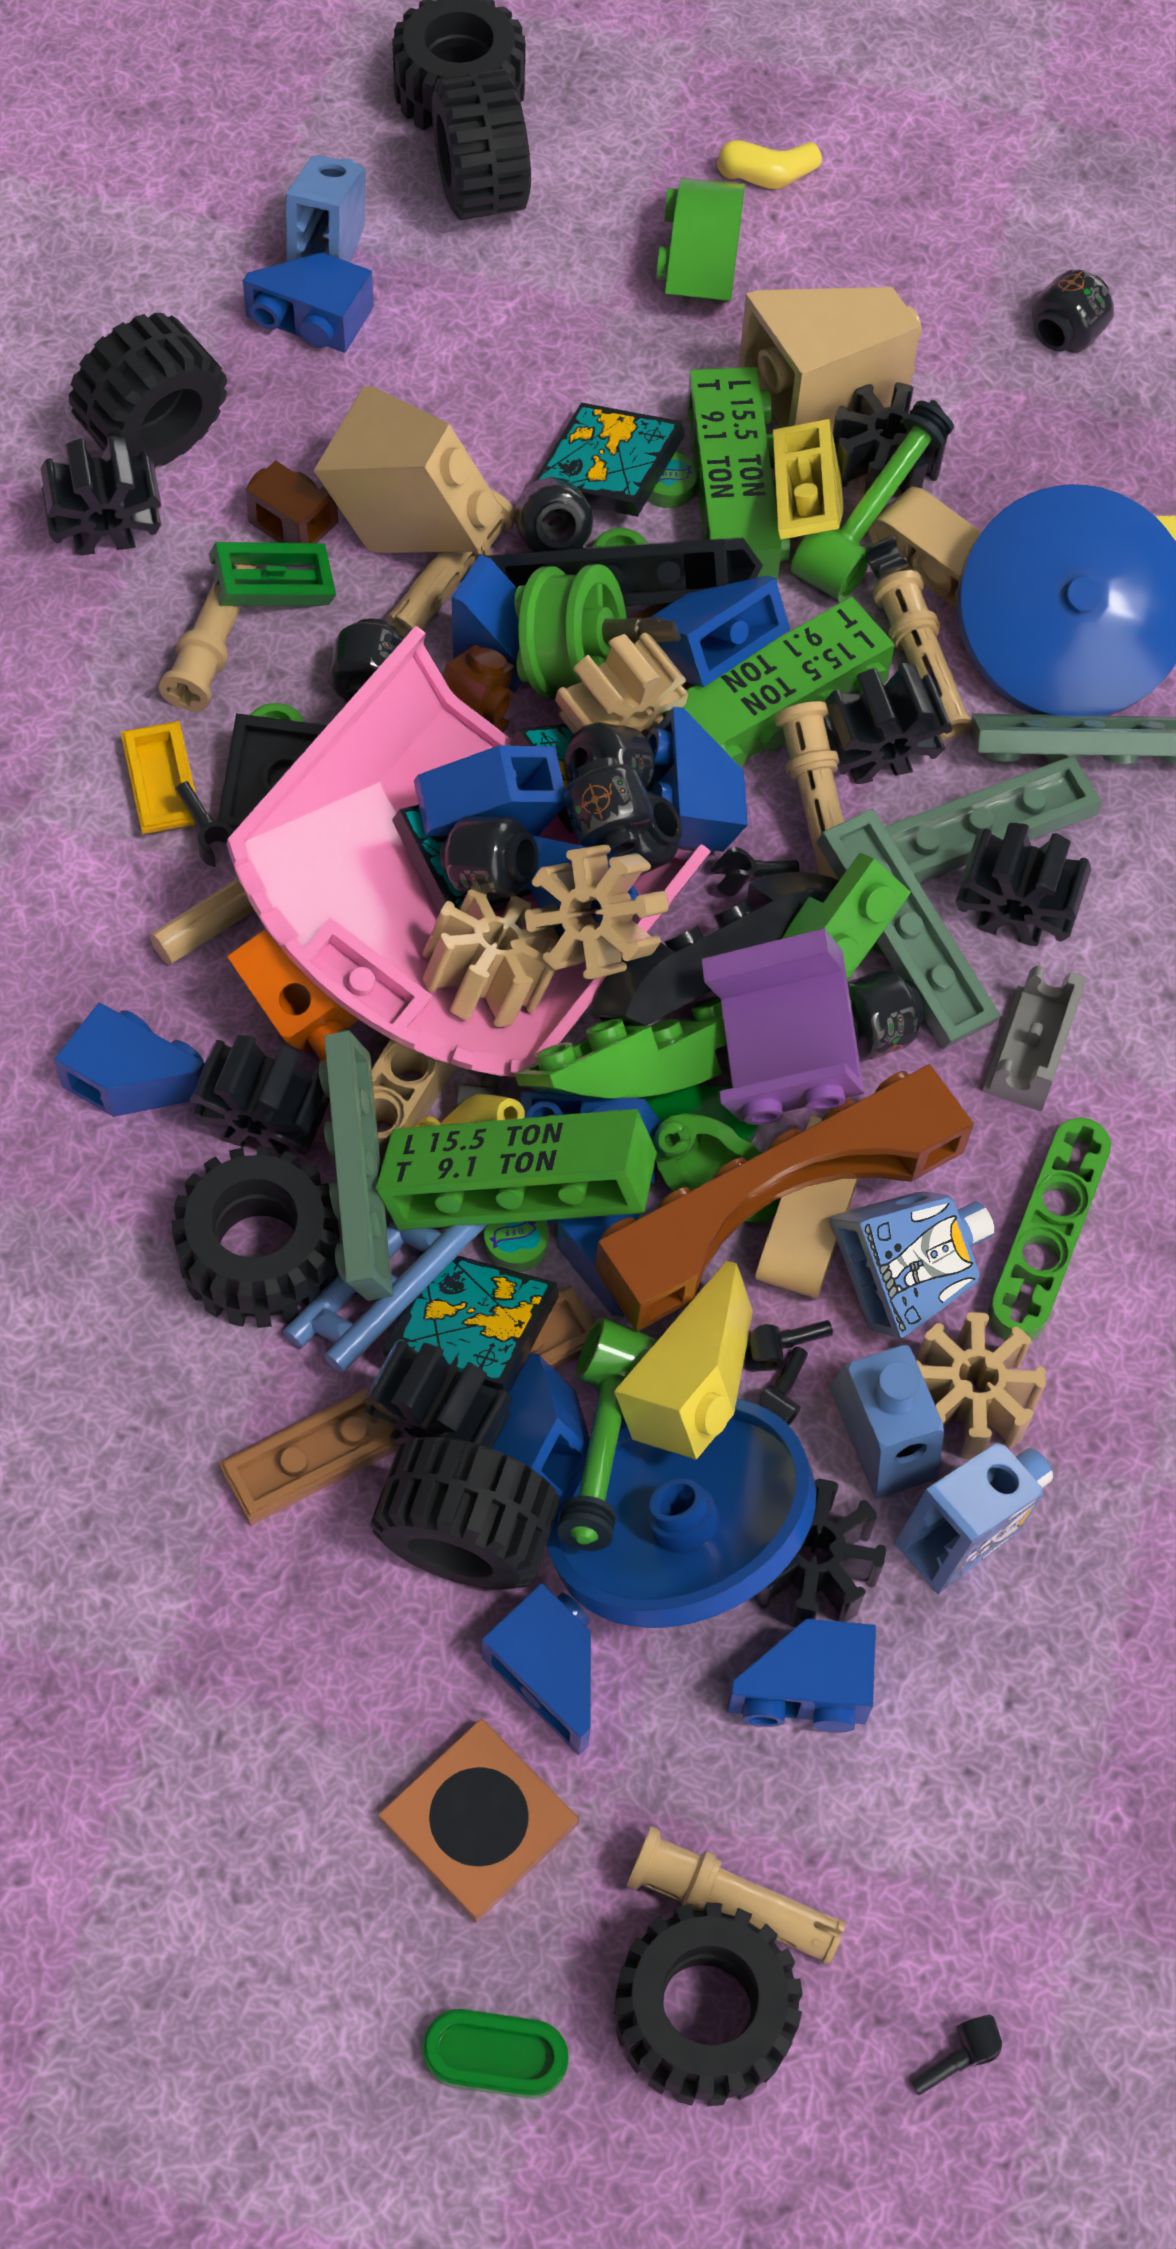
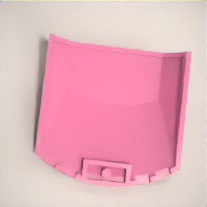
(347, 896)

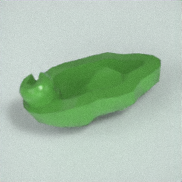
(695, 1148)

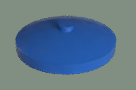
(1071, 602)
(692, 1530)

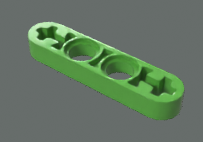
(1053, 1230)

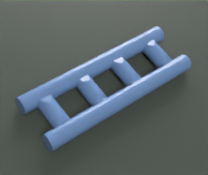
(353, 1339)

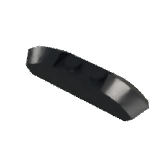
(647, 570)
(674, 972)

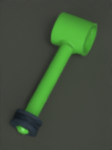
(834, 558)
(605, 1362)

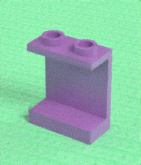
(786, 1027)

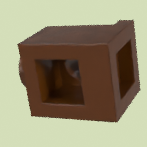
(289, 505)
(482, 682)

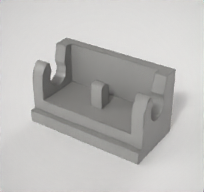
(1033, 1039)

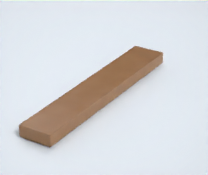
(344, 1441)

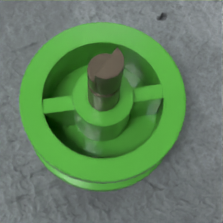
(573, 618)

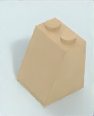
(825, 345)
(405, 479)

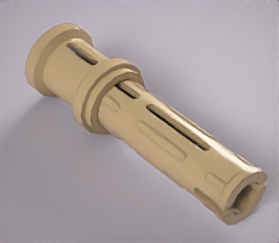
(442, 578)
(917, 635)
(201, 654)
(813, 767)
(699, 1880)

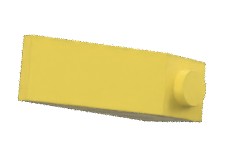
(807, 479)
(693, 1373)

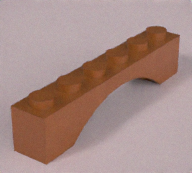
(892, 1134)

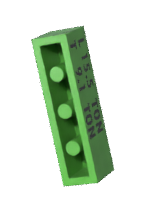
(735, 461)
(789, 671)
(518, 1170)

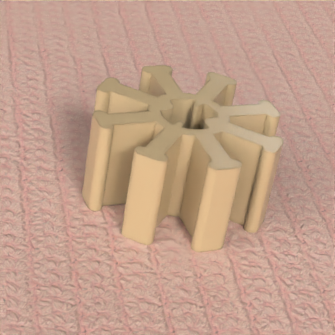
(626, 689)
(583, 935)
(489, 958)
(1003, 1388)

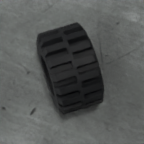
(452, 41)
(481, 144)
(150, 387)
(244, 1190)
(466, 1513)
(744, 1952)

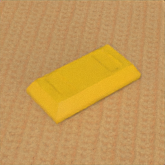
(156, 767)

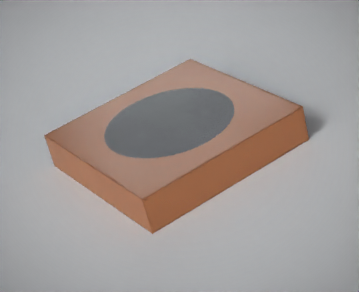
(478, 1820)

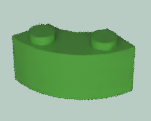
(703, 238)

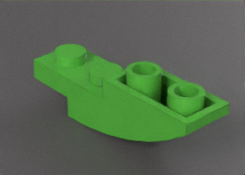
(854, 910)
(633, 1059)

